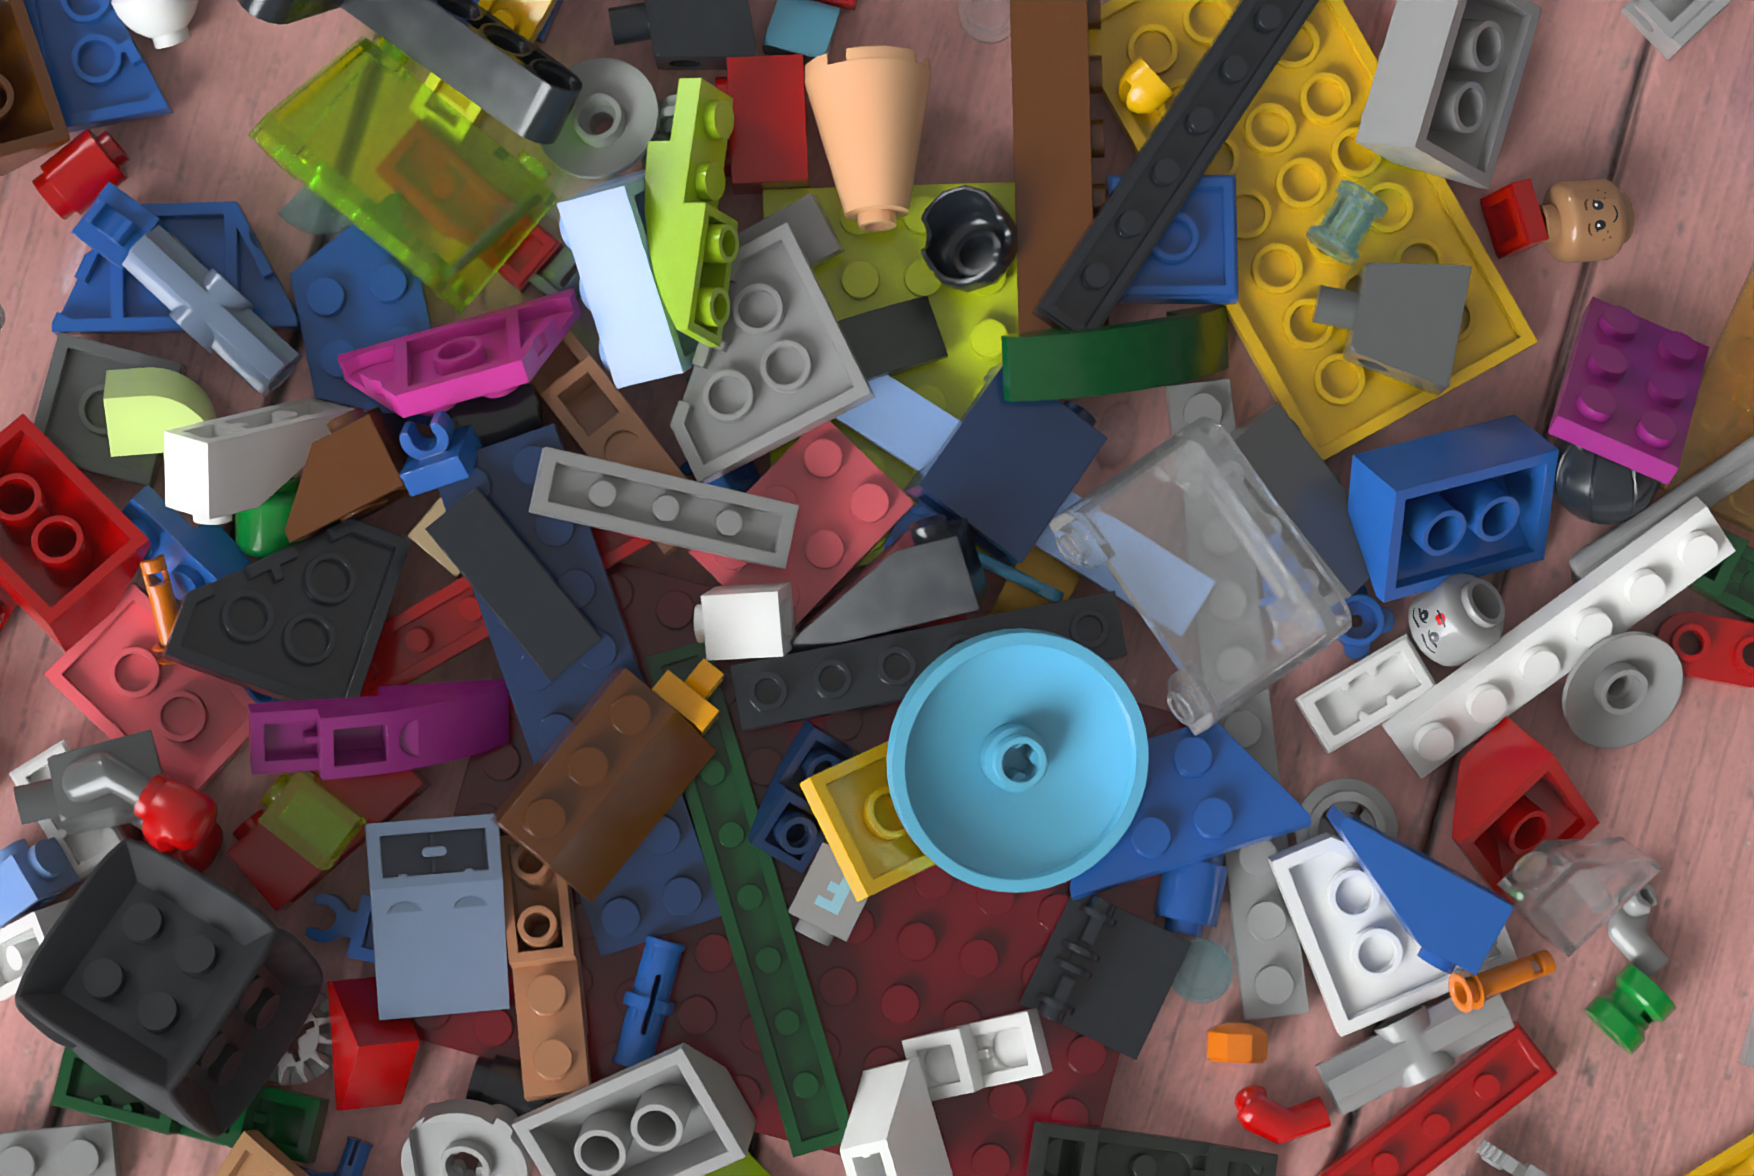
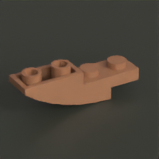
(599, 413)
(545, 975)

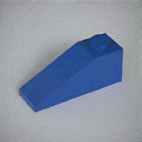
(1435, 905)

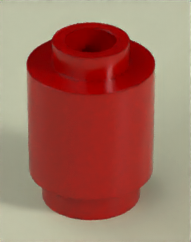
(80, 172)

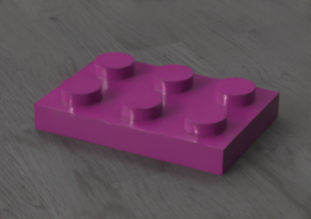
(1629, 390)

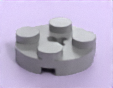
(465, 1127)

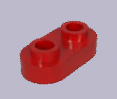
(1719, 649)

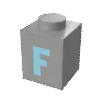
(825, 901)

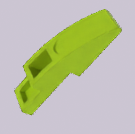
(686, 232)

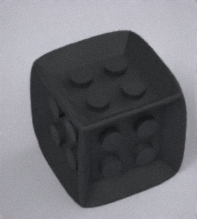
(170, 986)

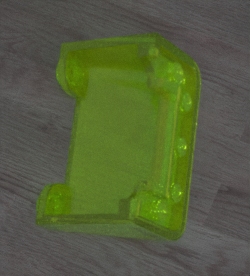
(407, 169)

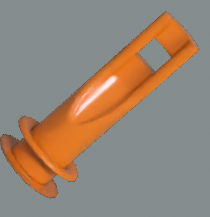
(161, 600)
(1470, 990)

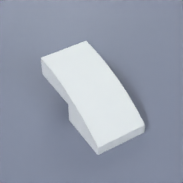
(981, 1054)

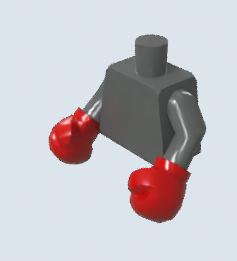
(121, 785)

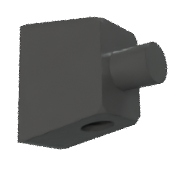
(1400, 320)

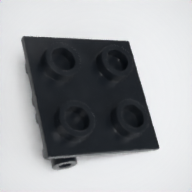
(1105, 973)

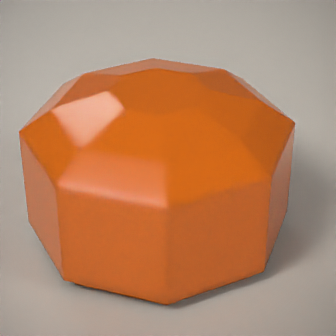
(1236, 1043)

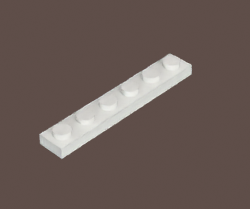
(1558, 636)

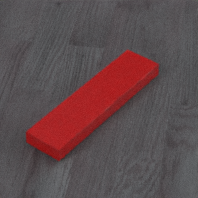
(1450, 1110)

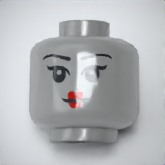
(1456, 619)

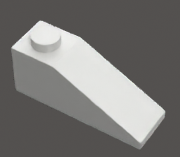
(241, 457)

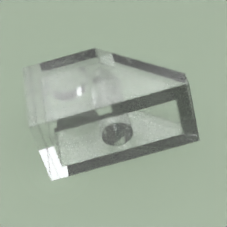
(1576, 886)

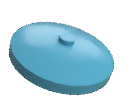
(1017, 760)

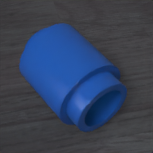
(1192, 896)

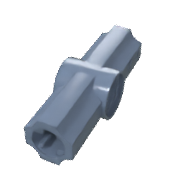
(211, 310)

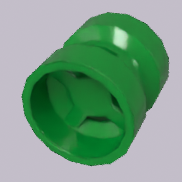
(1630, 1008)

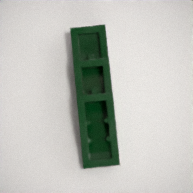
(282, 1115)

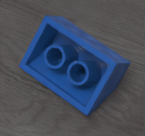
(1452, 505)

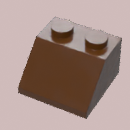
(349, 473)

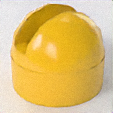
(1142, 88)

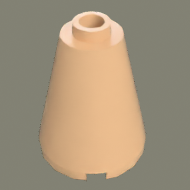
(871, 128)

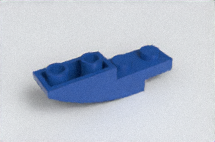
(190, 553)

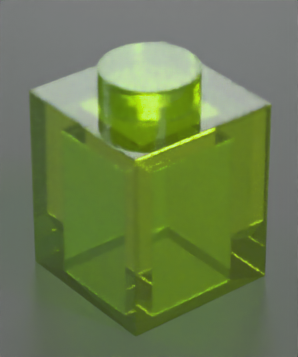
(311, 817)

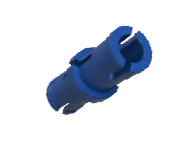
(658, 959)

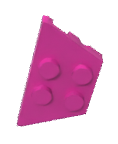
(463, 358)

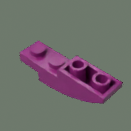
(380, 733)

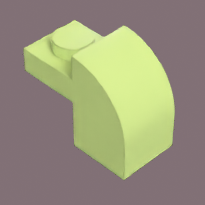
(148, 402)

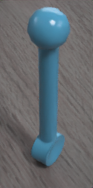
(1020, 578)

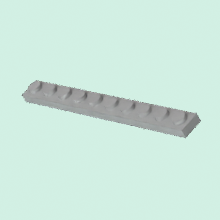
(1262, 929)

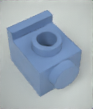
(32, 877)

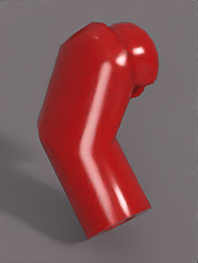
(1275, 1121)

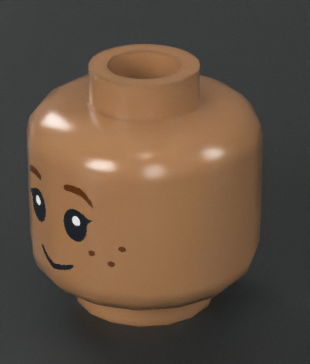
(1586, 220)

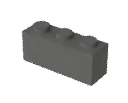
(1305, 492)

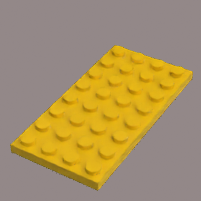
(1287, 165)

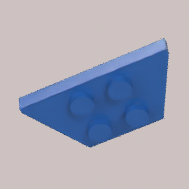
(218, 236)
(353, 299)
(1197, 803)

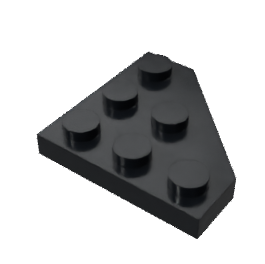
(297, 618)

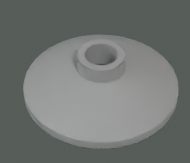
(608, 92)
(1622, 690)

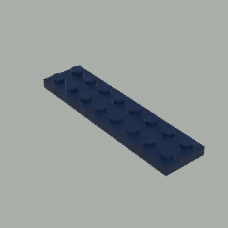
(666, 877)

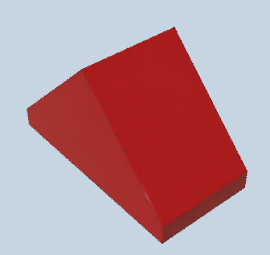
(368, 1053)

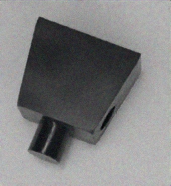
(687, 31)

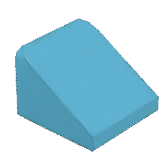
(801, 28)

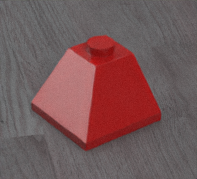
(1512, 800)

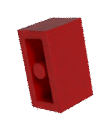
(769, 123)

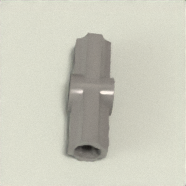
(1409, 1050)

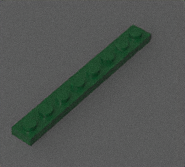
(760, 931)

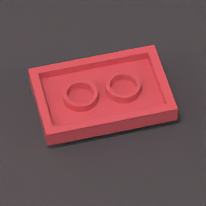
(840, 517)
(124, 691)

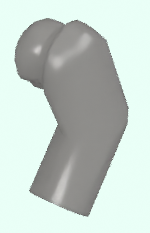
(1629, 932)

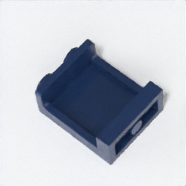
(1008, 468)

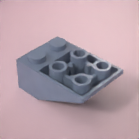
(437, 916)

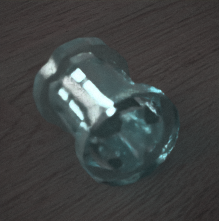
(1347, 222)

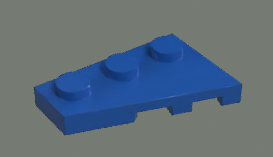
(94, 64)

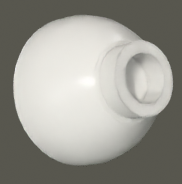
(160, 20)

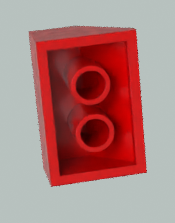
(60, 538)

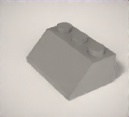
(1448, 85)
(648, 1120)

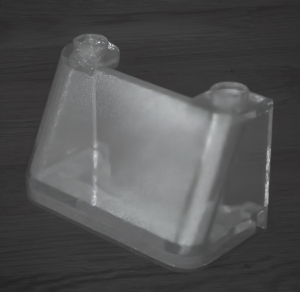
(1207, 570)

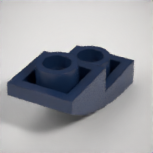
(785, 820)

